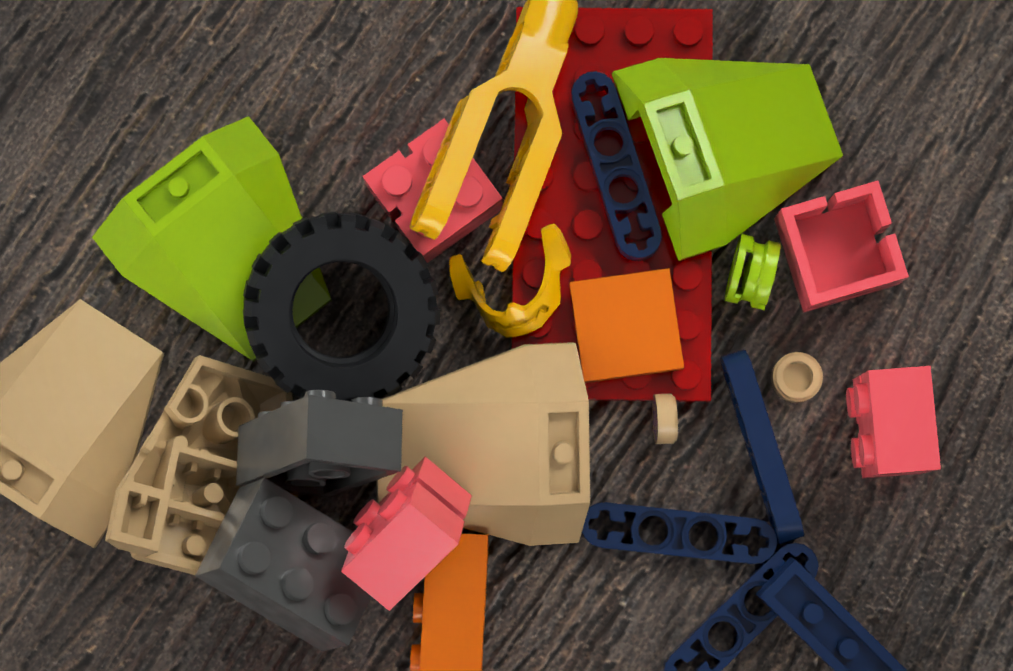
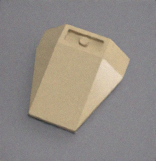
(74, 418)
(510, 437)

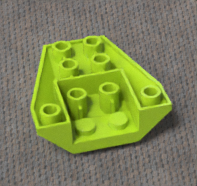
(728, 140)
(200, 226)

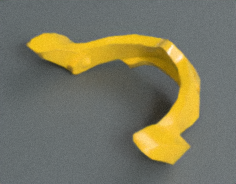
(518, 318)

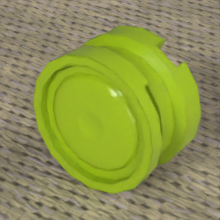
(758, 272)

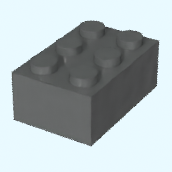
(321, 444)
(286, 565)

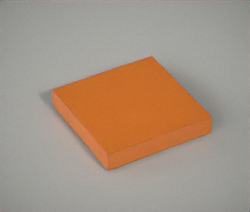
(626, 325)

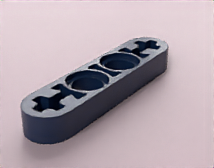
(619, 165)
(762, 446)
(678, 529)
(734, 612)

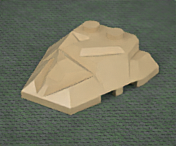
(188, 466)

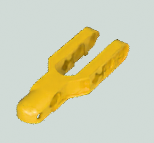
(527, 66)

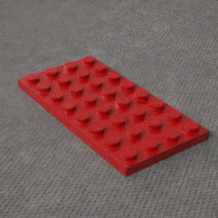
(570, 197)

